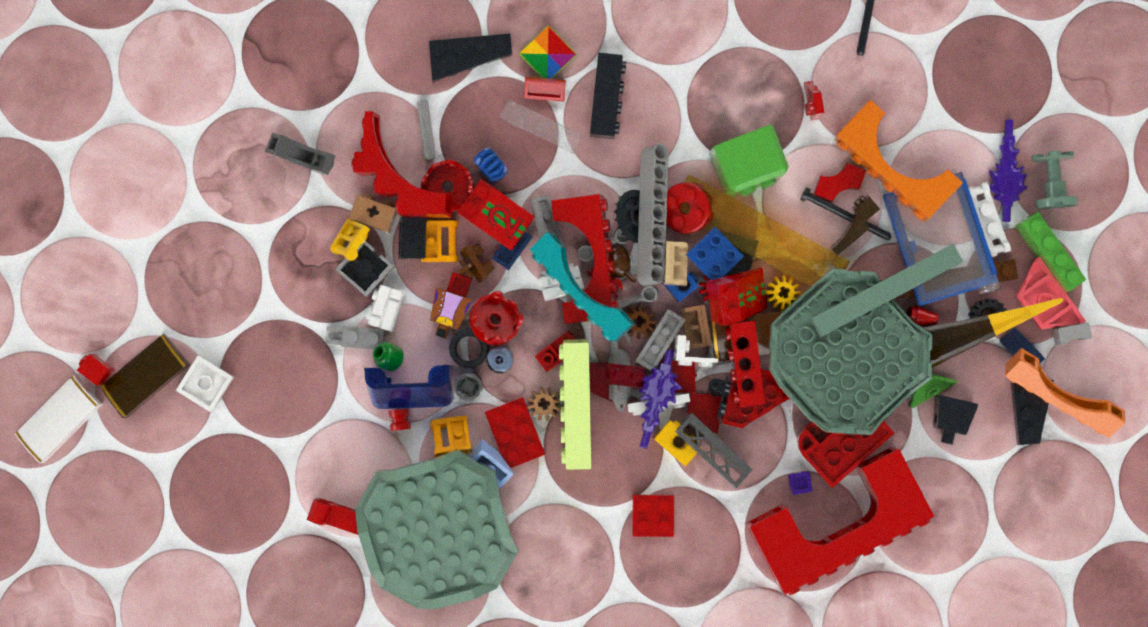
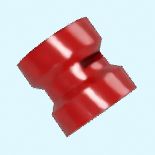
(399, 419)

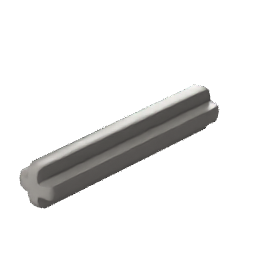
(426, 130)

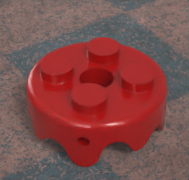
(453, 172)
(700, 207)
(504, 310)

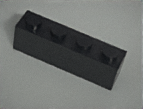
(606, 96)

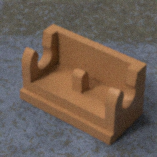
(696, 326)

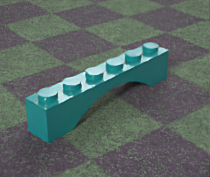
(553, 256)

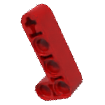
(333, 514)

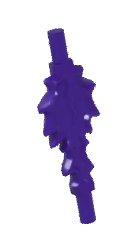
(1008, 179)
(658, 390)

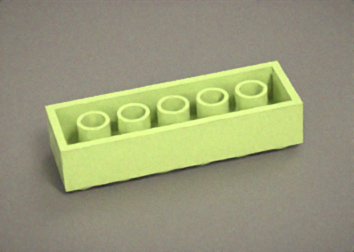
(576, 404)

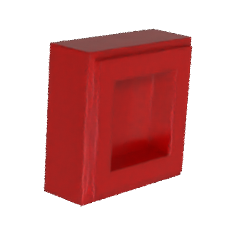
(459, 284)

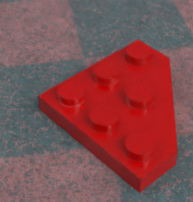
(742, 416)

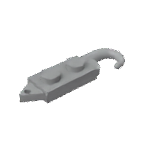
(619, 394)

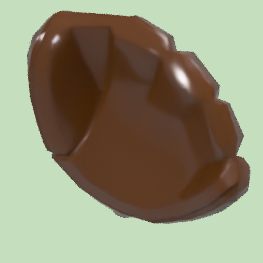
(622, 263)

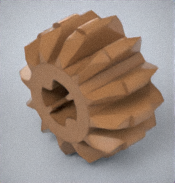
(540, 409)

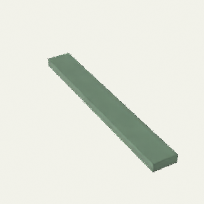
(886, 290)

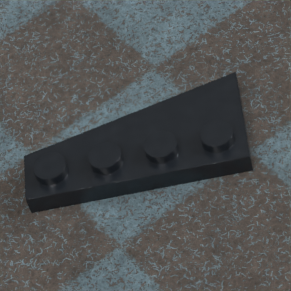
(466, 53)

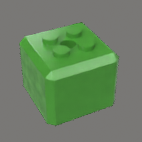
(749, 162)

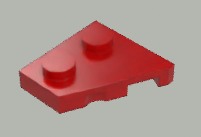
(814, 105)

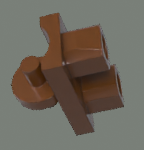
(471, 264)

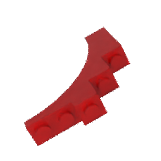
(389, 182)

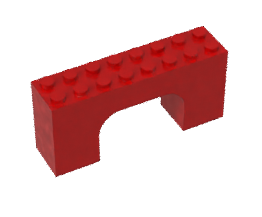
(893, 511)

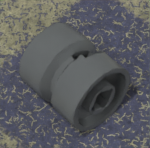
(468, 386)

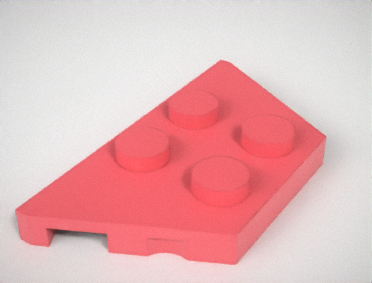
(1042, 287)

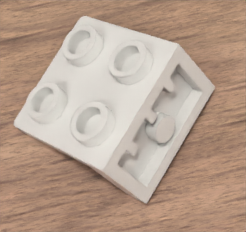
(681, 347)

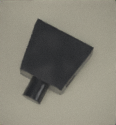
(952, 416)

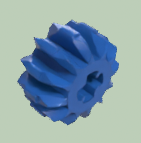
(490, 165)

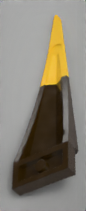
(962, 335)

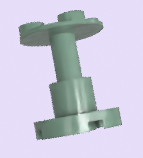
(1055, 189)

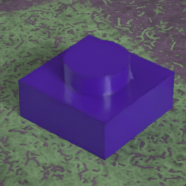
(800, 482)

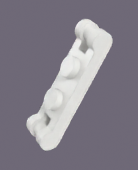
(989, 219)

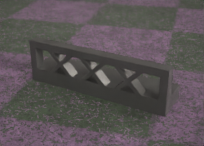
(716, 446)

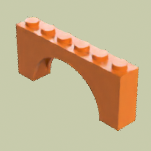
(920, 195)

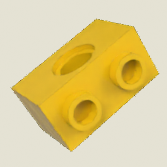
(665, 438)

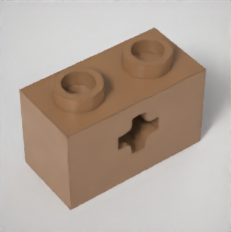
(383, 221)

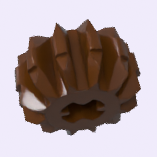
(634, 316)

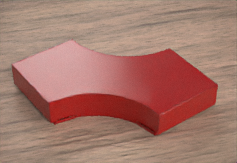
(849, 178)

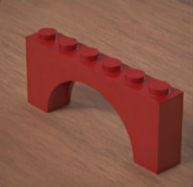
(589, 216)

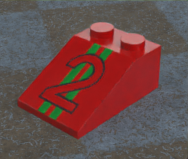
(495, 215)
(736, 296)

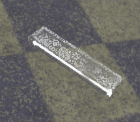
(540, 126)

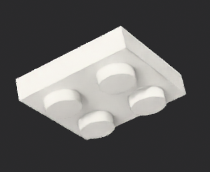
(205, 383)

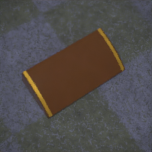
(762, 324)

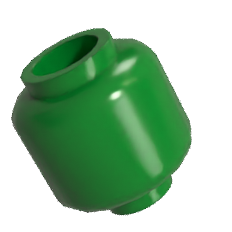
(388, 356)

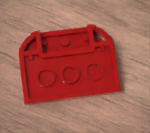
(838, 453)

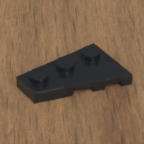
(1028, 415)

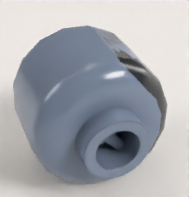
(501, 367)

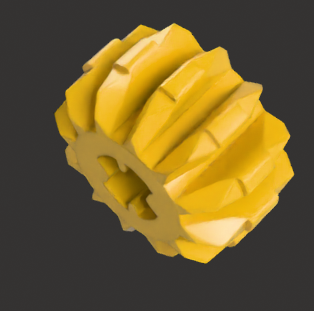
(776, 289)

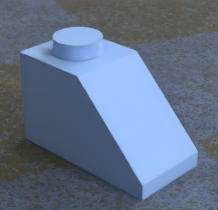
(491, 457)

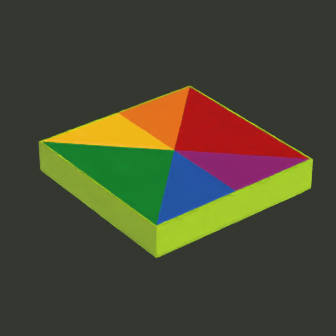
(547, 54)

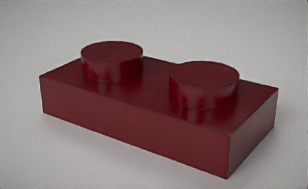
(624, 375)

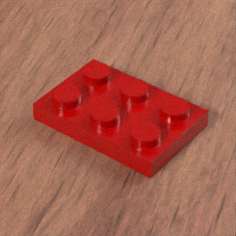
(515, 433)

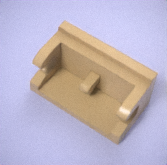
(676, 263)

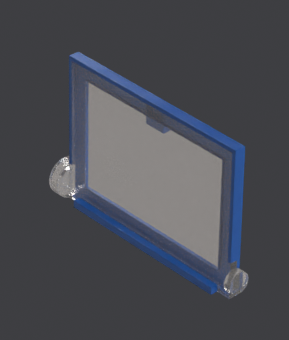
(952, 223)

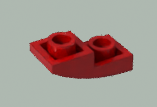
(550, 355)

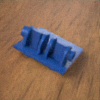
(714, 255)

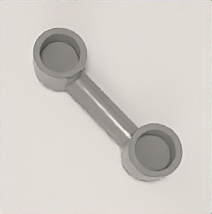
(586, 254)
(648, 294)

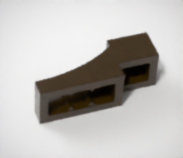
(863, 209)

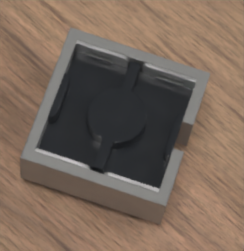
(366, 270)

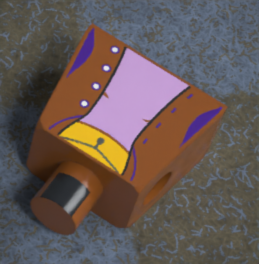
(449, 311)

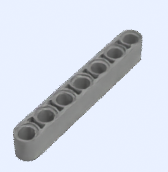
(652, 215)

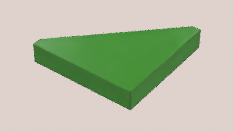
(930, 389)

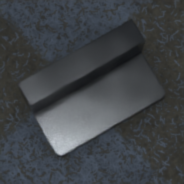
(412, 238)

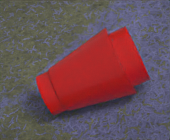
(922, 316)

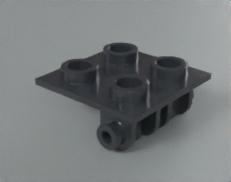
(720, 388)

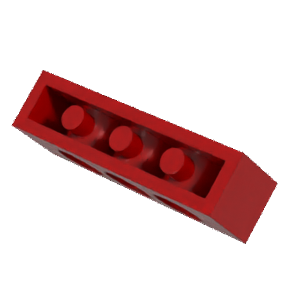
(755, 394)

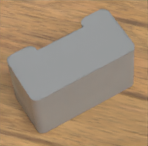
(1078, 331)

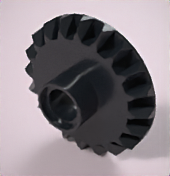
(628, 214)

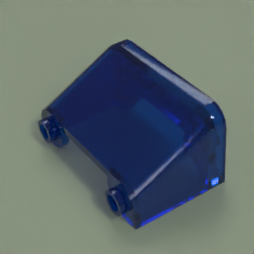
(435, 393)

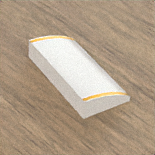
(58, 419)

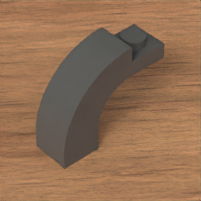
(300, 154)

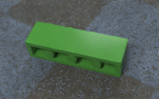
(1050, 250)

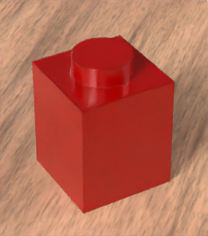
(95, 369)

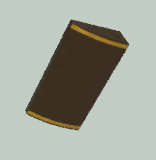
(144, 376)

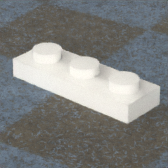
(639, 407)

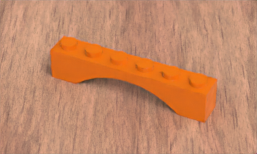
(1098, 414)

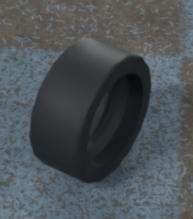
(457, 359)

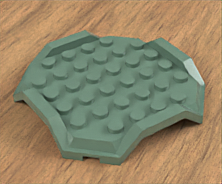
(858, 370)
(436, 531)

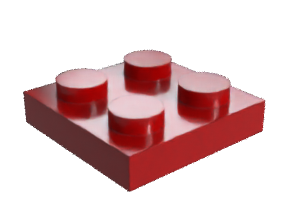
(653, 516)

